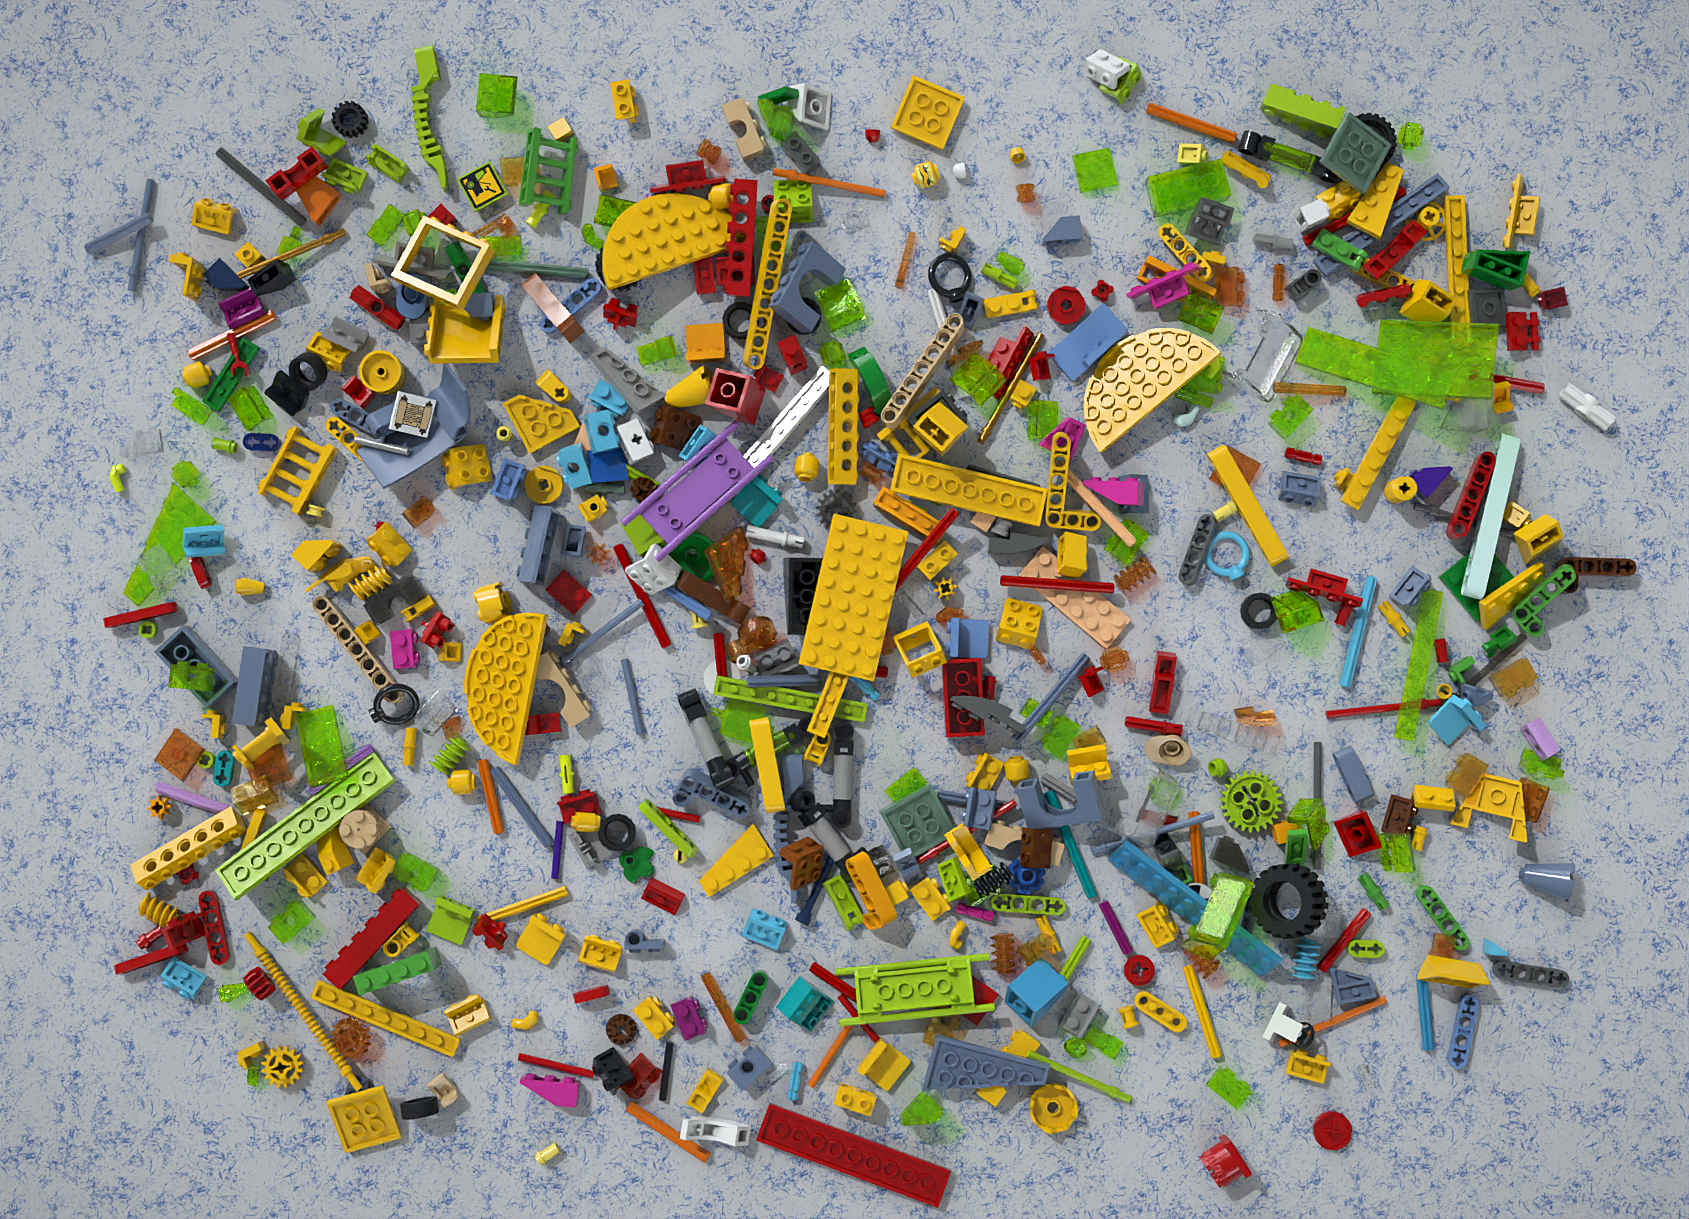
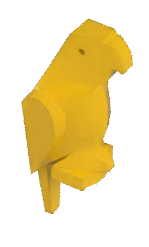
(344, 572)

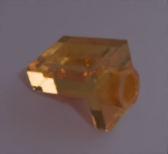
(1442, 945)

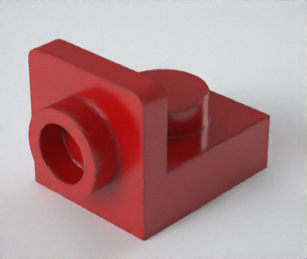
(443, 215)
(768, 378)

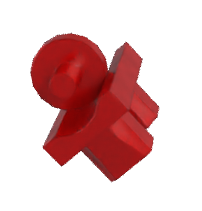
(619, 316)
(435, 629)
(492, 931)

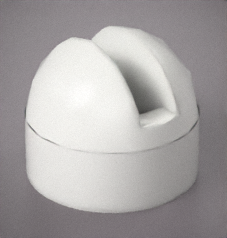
(959, 171)

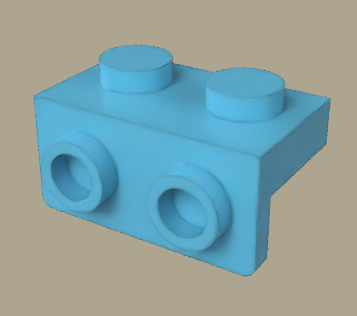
(203, 541)

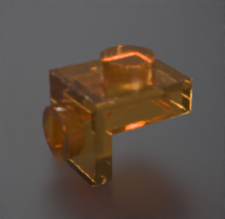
(419, 512)

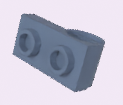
(652, 945)

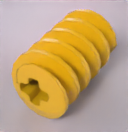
(1400, 489)
(371, 583)
(157, 911)

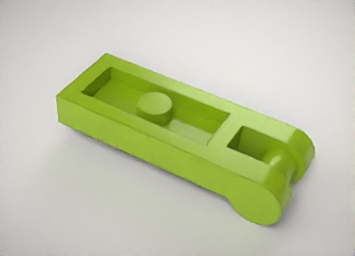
(843, 902)

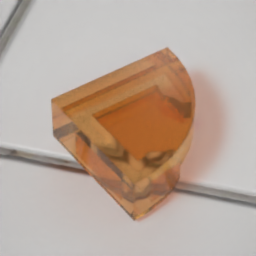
(451, 726)

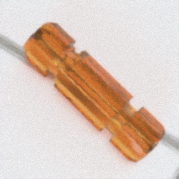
(1278, 282)

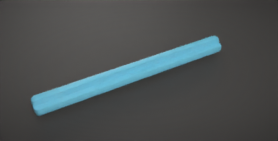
(1358, 632)

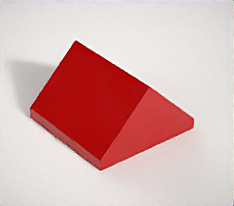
(1357, 833)

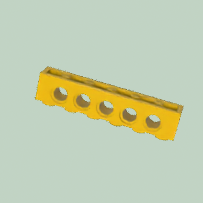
(836, 434)
(188, 848)

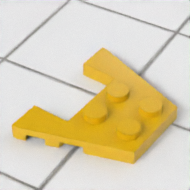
(1496, 797)

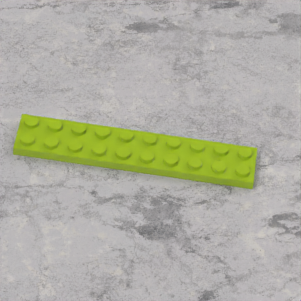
(304, 826)

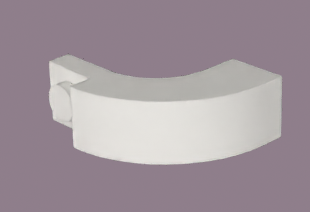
(715, 1129)

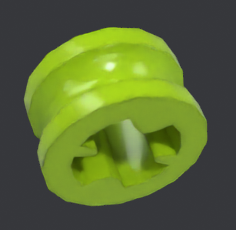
(154, 629)
(211, 762)

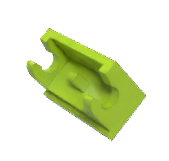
(387, 163)

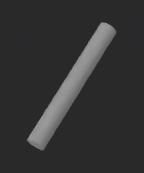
(382, 445)

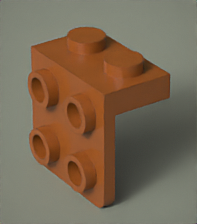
(806, 859)

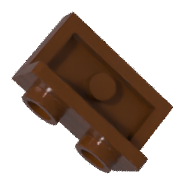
(1036, 847)

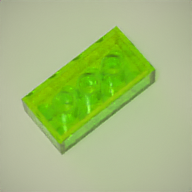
(1183, 187)

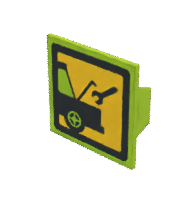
(482, 186)

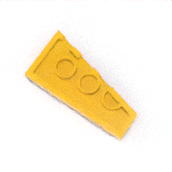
(1375, 205)
(1508, 595)
(738, 860)

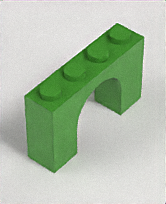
(398, 971)

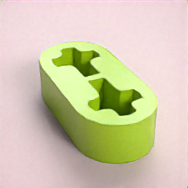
(1365, 953)

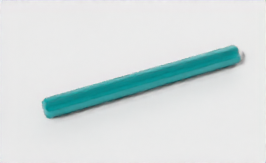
(1073, 850)

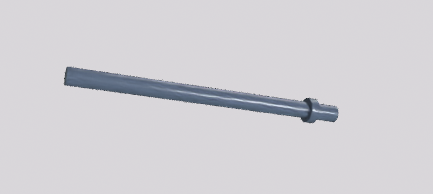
(1104, 847)

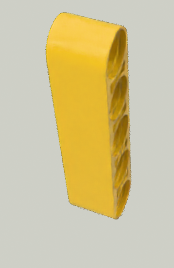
(767, 765)

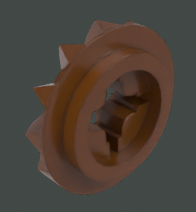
(642, 483)
(619, 1020)

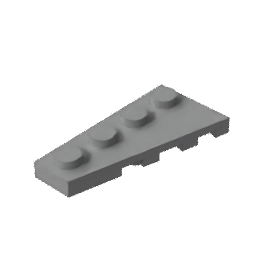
(633, 389)

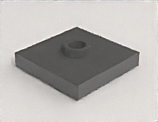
(1487, 306)

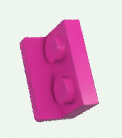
(404, 649)

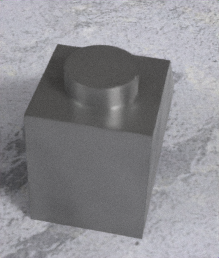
(418, 329)

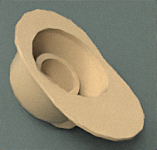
(1167, 750)

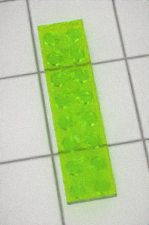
(1376, 368)

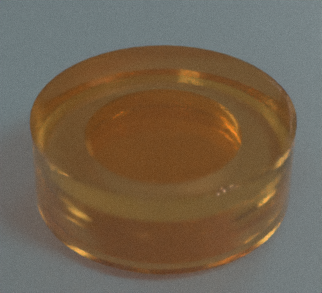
(1038, 657)

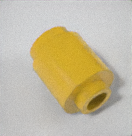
(585, 822)

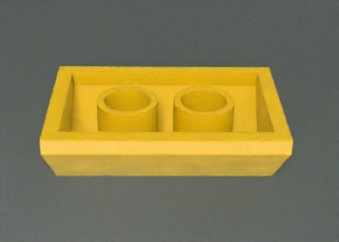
(1452, 972)

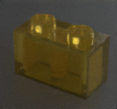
(1513, 677)
(1466, 775)

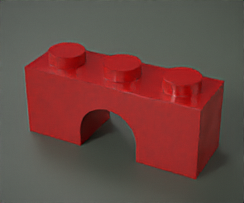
(287, 182)

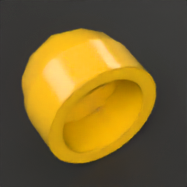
(1017, 159)
(1446, 687)

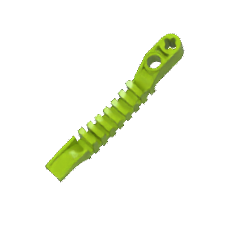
(428, 74)

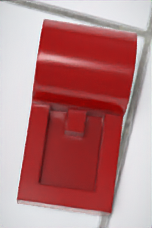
(543, 724)

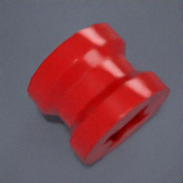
(868, 417)

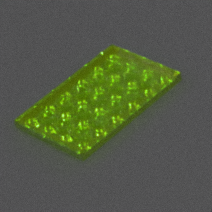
(1454, 346)

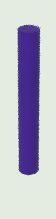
(557, 850)

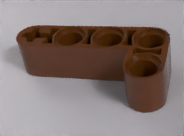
(1595, 569)
(712, 597)

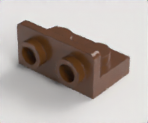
(1399, 815)

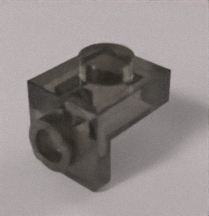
(881, 861)

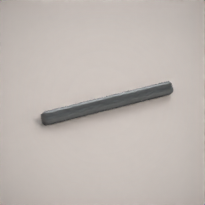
(259, 185)

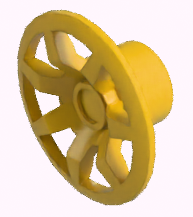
(1428, 219)

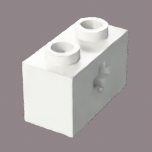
(1311, 215)
(634, 452)

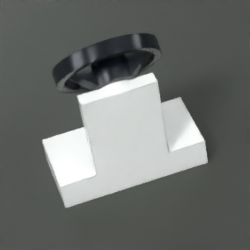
(1288, 1028)

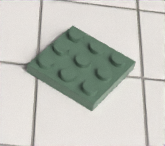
(1355, 153)
(917, 820)

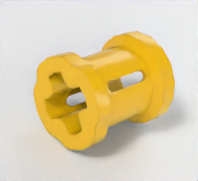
(1128, 1016)

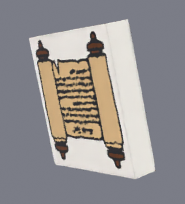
(412, 414)

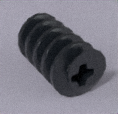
(992, 880)

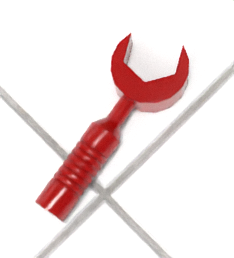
(235, 352)

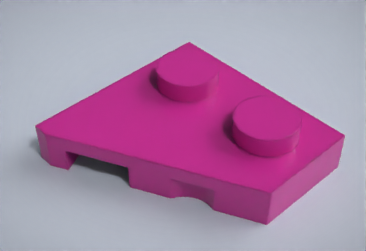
(1069, 426)

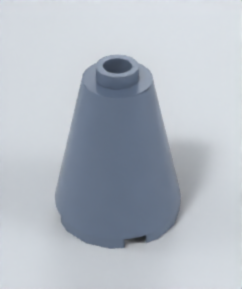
(1550, 878)

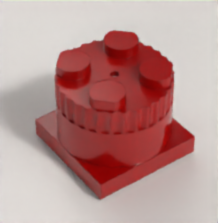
(1224, 1162)

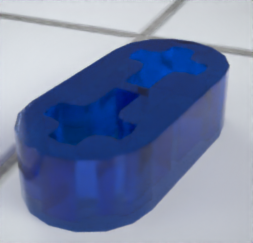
(261, 437)

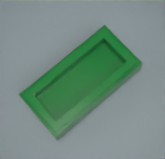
(781, 95)

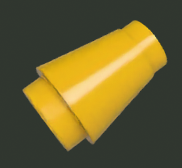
(249, 587)

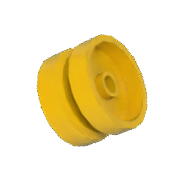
(393, 376)

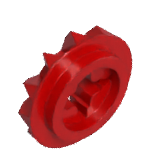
(1146, 975)

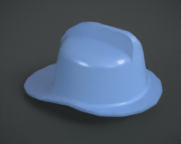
(410, 302)

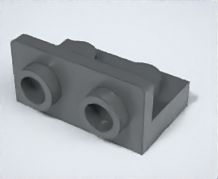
(776, 659)

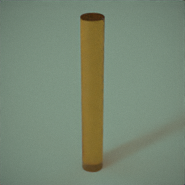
(905, 259)

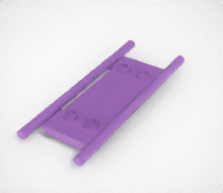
(697, 494)

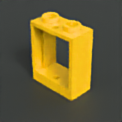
(922, 634)

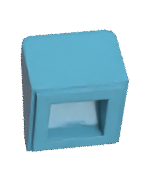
(1492, 949)

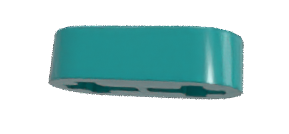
(228, 769)

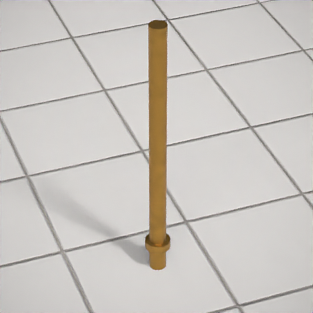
(987, 430)

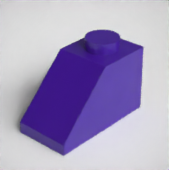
(1429, 479)

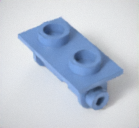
(873, 451)

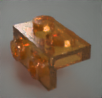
(1534, 799)

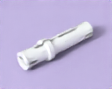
(774, 536)

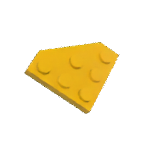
(539, 421)

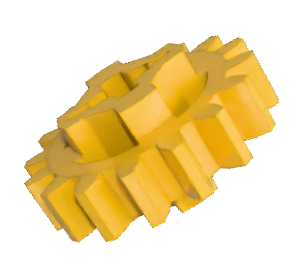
(281, 1058)

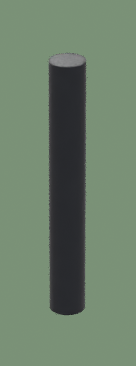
(666, 1071)

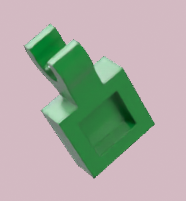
(1499, 639)

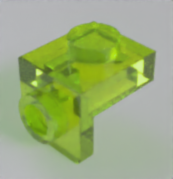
(1029, 707)

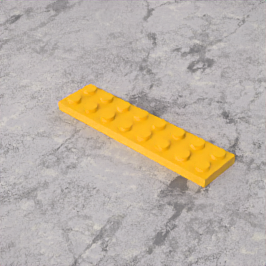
(968, 490)

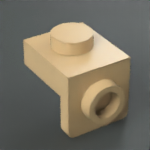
(443, 1089)

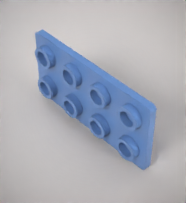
(1088, 342)

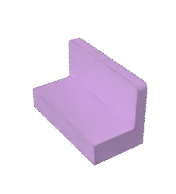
(1540, 739)

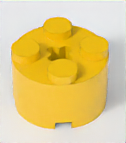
(492, 602)

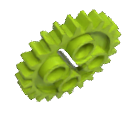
(1265, 792)

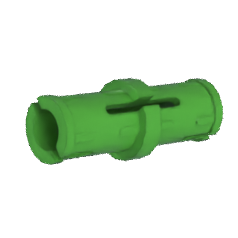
(1373, 891)

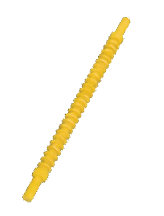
(260, 952)

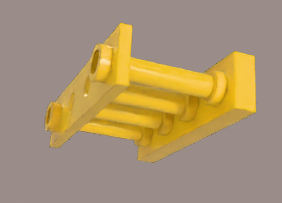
(888, 434)
(308, 486)
(260, 744)

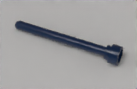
(804, 915)

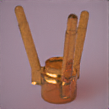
(502, 223)

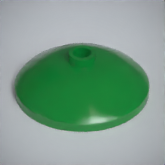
(693, 563)

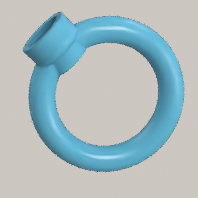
(1236, 571)

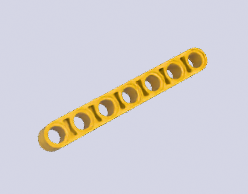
(1247, 505)

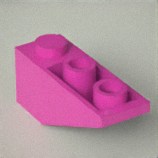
(1121, 492)
(557, 1091)

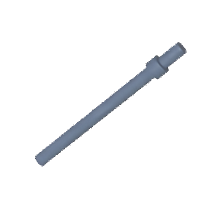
(134, 271)
(566, 658)

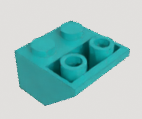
(804, 1004)

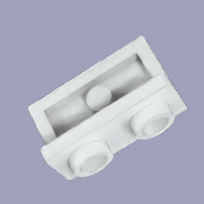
(1105, 68)

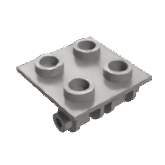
(589, 846)

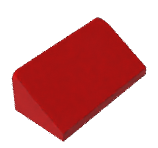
(663, 896)

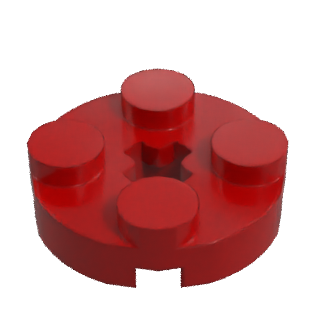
(1072, 314)

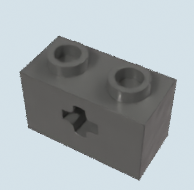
(800, 153)

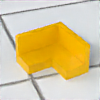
(968, 851)

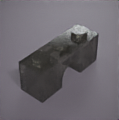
(380, 606)

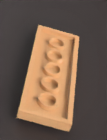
(1086, 609)

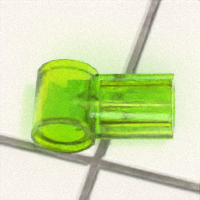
(1106, 1043)

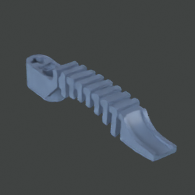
(792, 781)

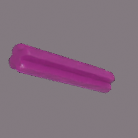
(1115, 927)

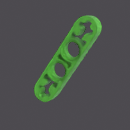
(1442, 917)

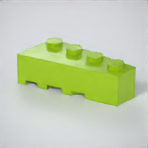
(1302, 110)

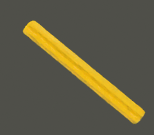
(527, 904)
(1202, 1011)

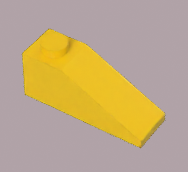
(333, 852)

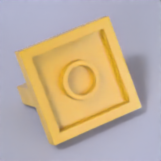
(1087, 760)

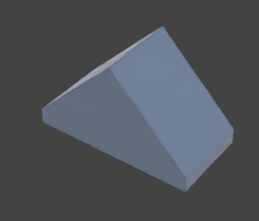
(970, 309)

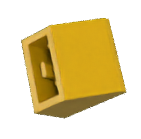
(1427, 302)
(940, 428)
(1538, 537)
(315, 554)

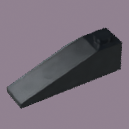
(800, 584)

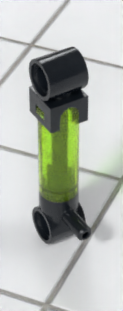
(1267, 149)
(782, 740)

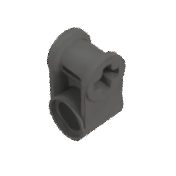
(1301, 286)

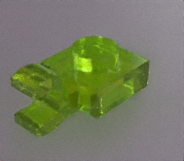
(290, 242)

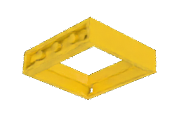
(471, 280)

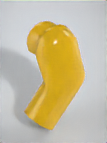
(526, 1023)

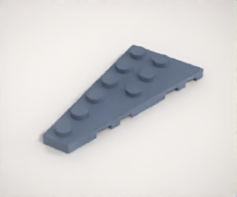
(975, 1066)

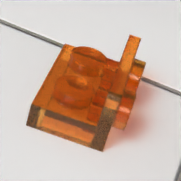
(1229, 286)

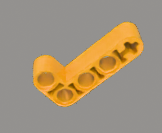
(871, 891)

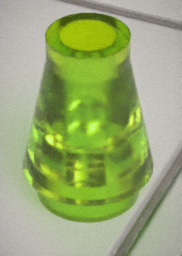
(1011, 263)
(231, 991)

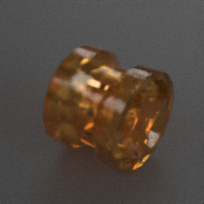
(1025, 193)

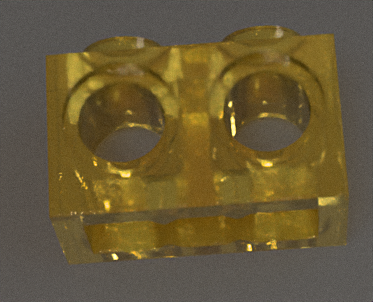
(936, 1025)

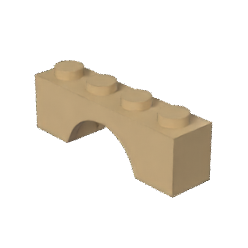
(575, 707)
(1002, 835)

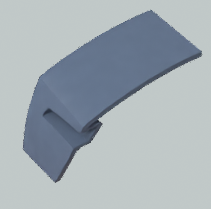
(446, 430)

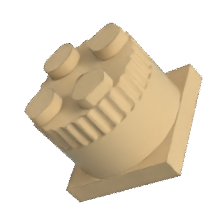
(363, 828)

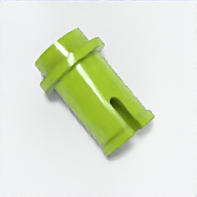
(225, 445)

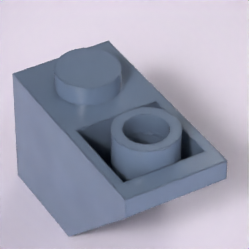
(1066, 231)

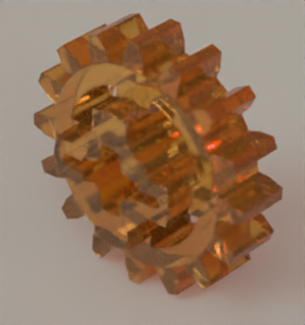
(350, 1038)

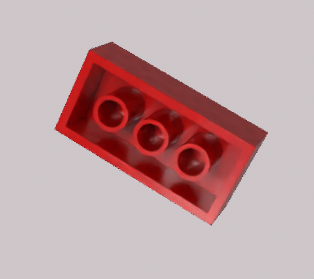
(961, 678)

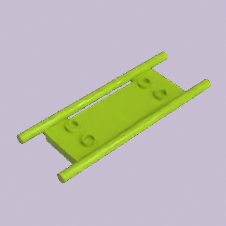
(914, 989)

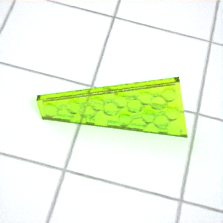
(177, 513)

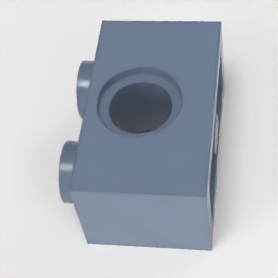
(742, 1077)

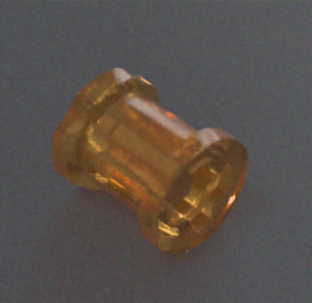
(871, 472)

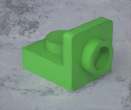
(1461, 666)

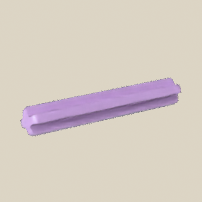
(190, 798)

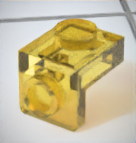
(1089, 738)

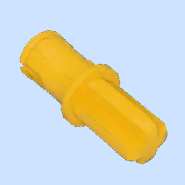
(409, 746)

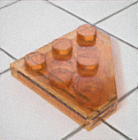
(728, 562)

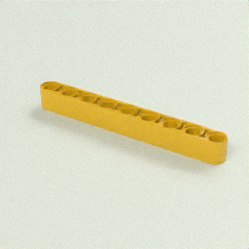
(773, 276)

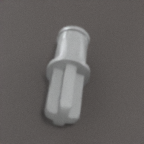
(1273, 241)

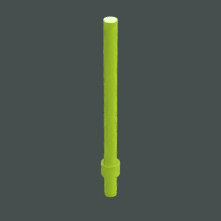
(1111, 1090)

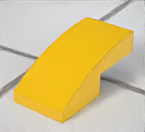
(704, 1090)

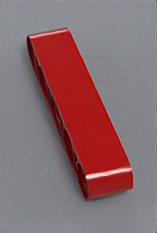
(1477, 490)

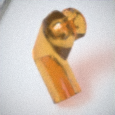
(947, 613)

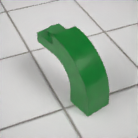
(872, 378)

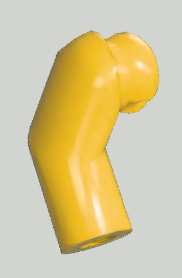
(955, 933)

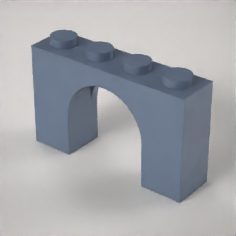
(787, 298)
(1041, 814)

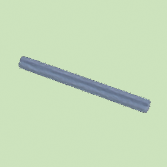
(1051, 697)

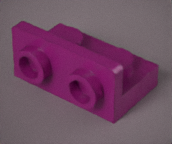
(689, 1018)

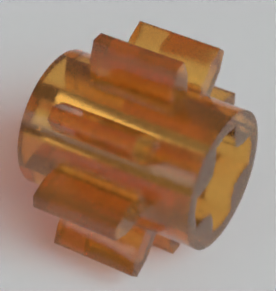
(594, 551)

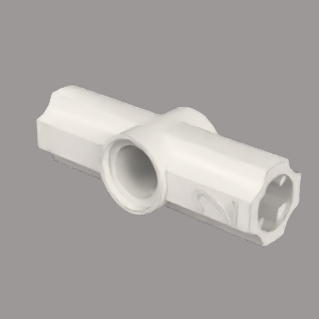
(1586, 406)

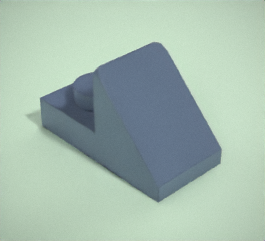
(573, 541)

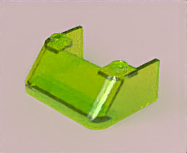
(1220, 915)

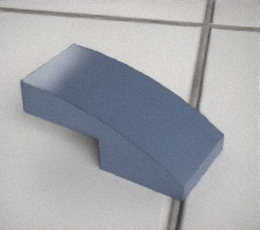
(908, 867)

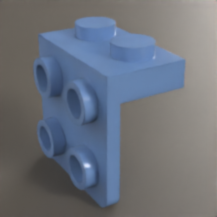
(508, 480)
(967, 638)

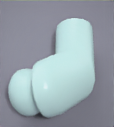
(1186, 419)

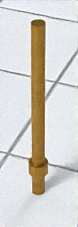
(325, 239)

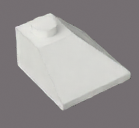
(811, 105)

